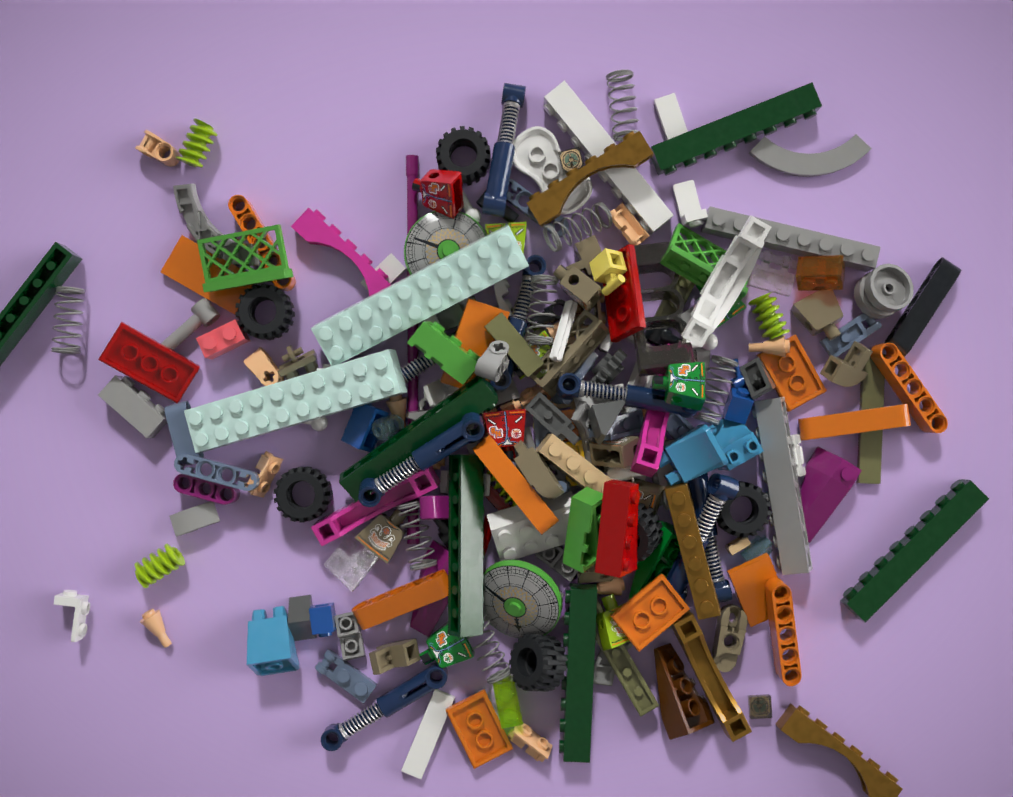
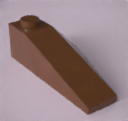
(680, 704)

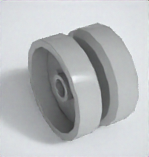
(883, 291)

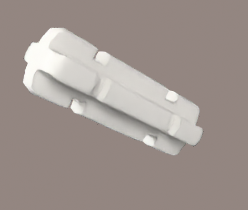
(798, 455)

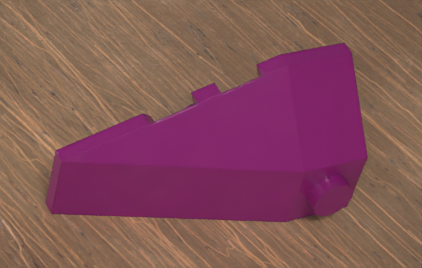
(824, 487)
(426, 617)

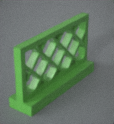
(685, 262)
(249, 277)

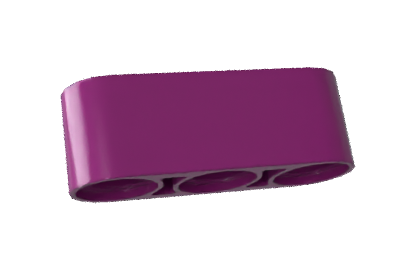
(196, 489)
(434, 507)

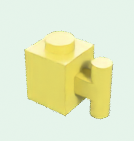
(609, 269)

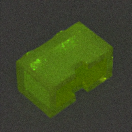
(508, 703)

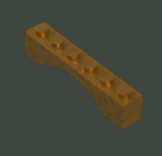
(627, 154)
(692, 551)
(719, 696)
(803, 729)

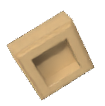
(737, 545)

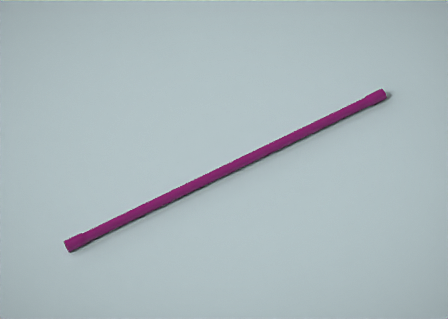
(412, 172)

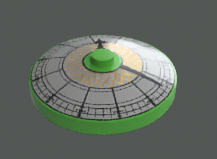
(437, 237)
(520, 598)

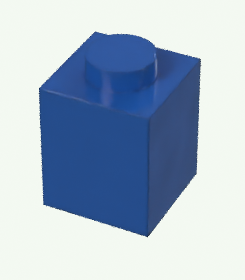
(738, 405)
(322, 619)

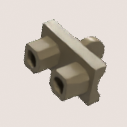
(289, 369)

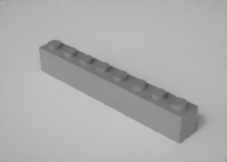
(795, 239)
(783, 486)

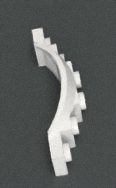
(726, 281)

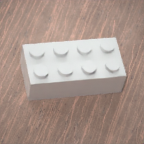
(518, 537)

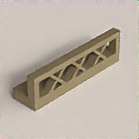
(575, 354)

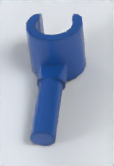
(739, 380)

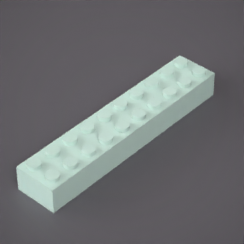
(420, 296)
(296, 401)

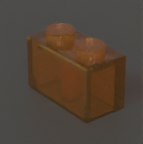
(820, 273)

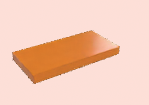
(186, 268)
(472, 332)

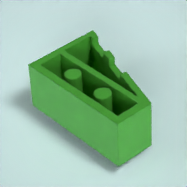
(445, 351)
(583, 529)

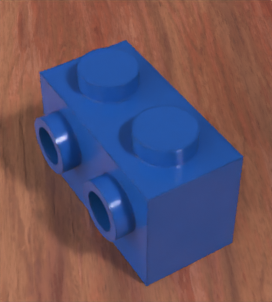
(359, 427)

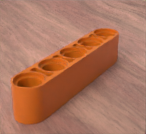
(242, 218)
(917, 393)
(854, 422)
(515, 484)
(401, 600)
(787, 640)

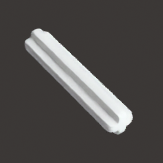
(563, 331)

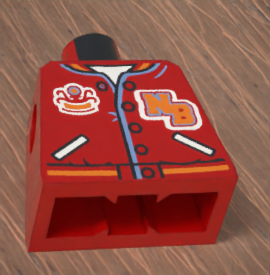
(441, 191)
(506, 429)

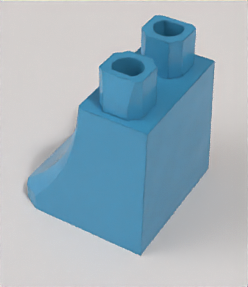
(736, 442)
(692, 455)
(271, 643)

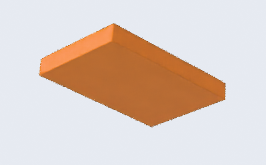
(793, 375)
(749, 585)
(650, 612)
(479, 728)

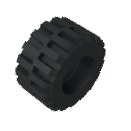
(464, 138)
(247, 308)
(288, 505)
(757, 518)
(648, 532)
(538, 662)

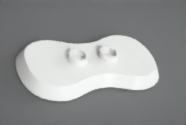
(538, 158)

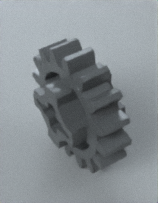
(608, 367)

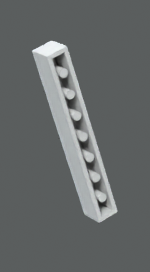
(592, 140)

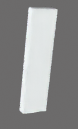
(427, 734)

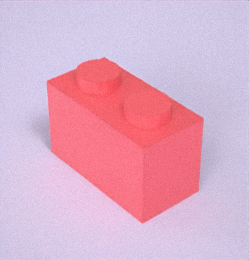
(222, 339)

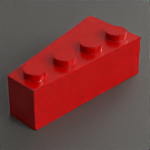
(618, 529)

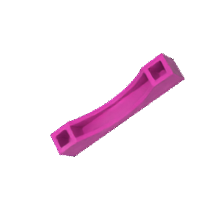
(317, 232)
(650, 443)
(355, 514)

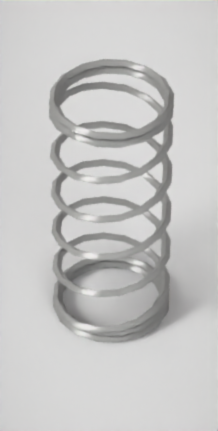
(614, 79)
(558, 244)
(537, 279)
(71, 290)
(719, 361)
(423, 563)
(498, 676)

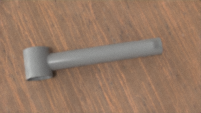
(203, 314)

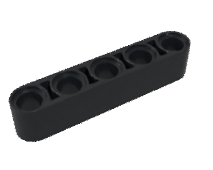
(923, 305)

